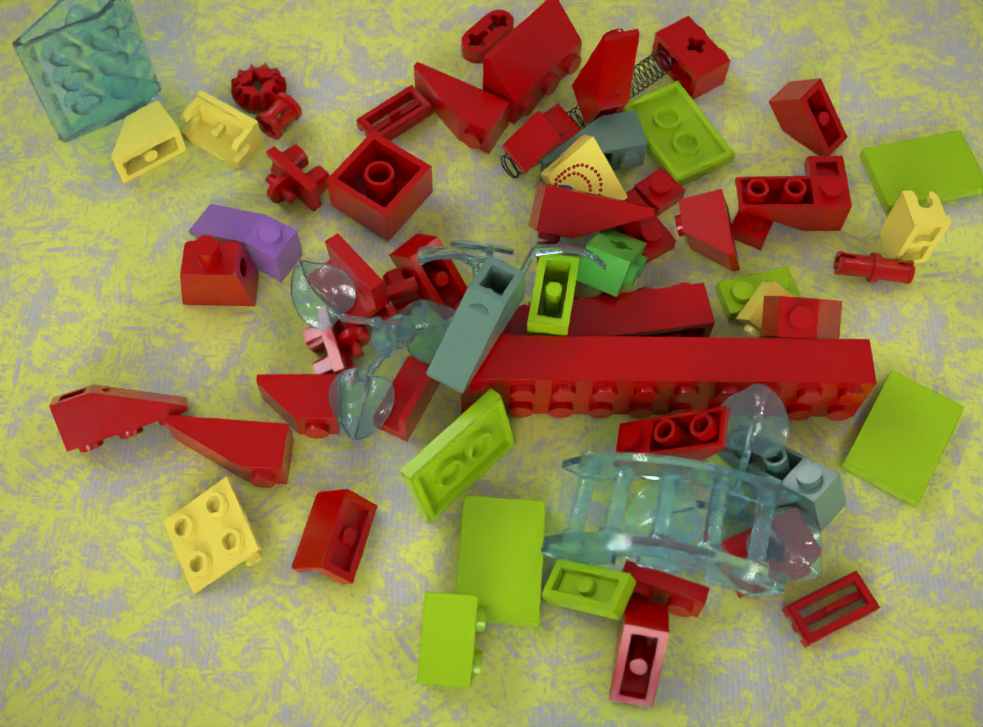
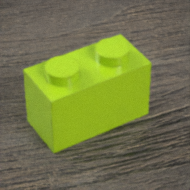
(552, 295)
(448, 639)

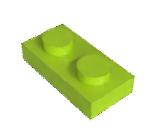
(737, 291)
(589, 588)

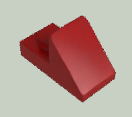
(540, 137)

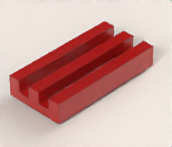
(399, 119)
(801, 624)

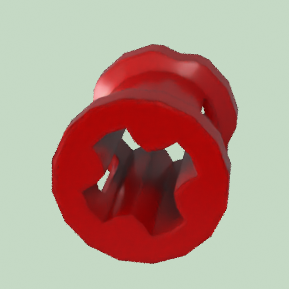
(280, 106)

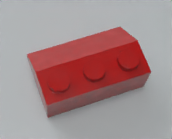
(532, 59)

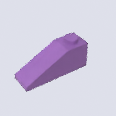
(268, 242)

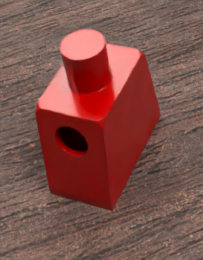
(217, 274)

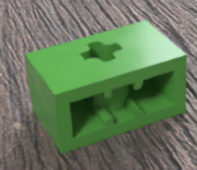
(622, 260)

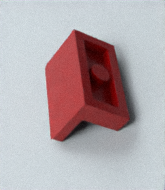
(369, 287)
(411, 397)
(335, 535)

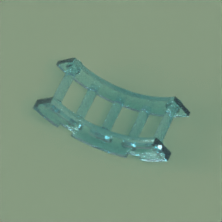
(657, 548)

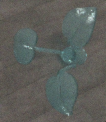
(471, 248)
(360, 399)
(758, 426)

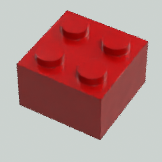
(380, 185)

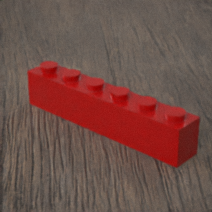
(646, 312)

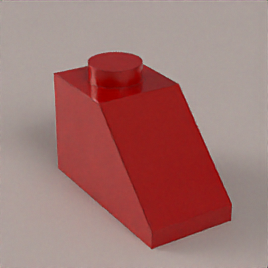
(809, 116)
(708, 227)
(436, 279)
(801, 317)
(301, 401)
(639, 653)

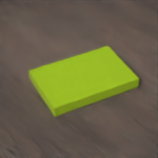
(680, 134)
(923, 164)
(903, 438)
(459, 456)
(502, 557)

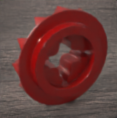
(245, 93)

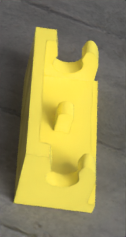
(221, 129)
(914, 230)

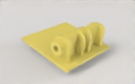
(212, 535)

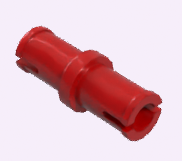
(874, 267)

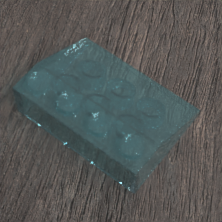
(88, 64)

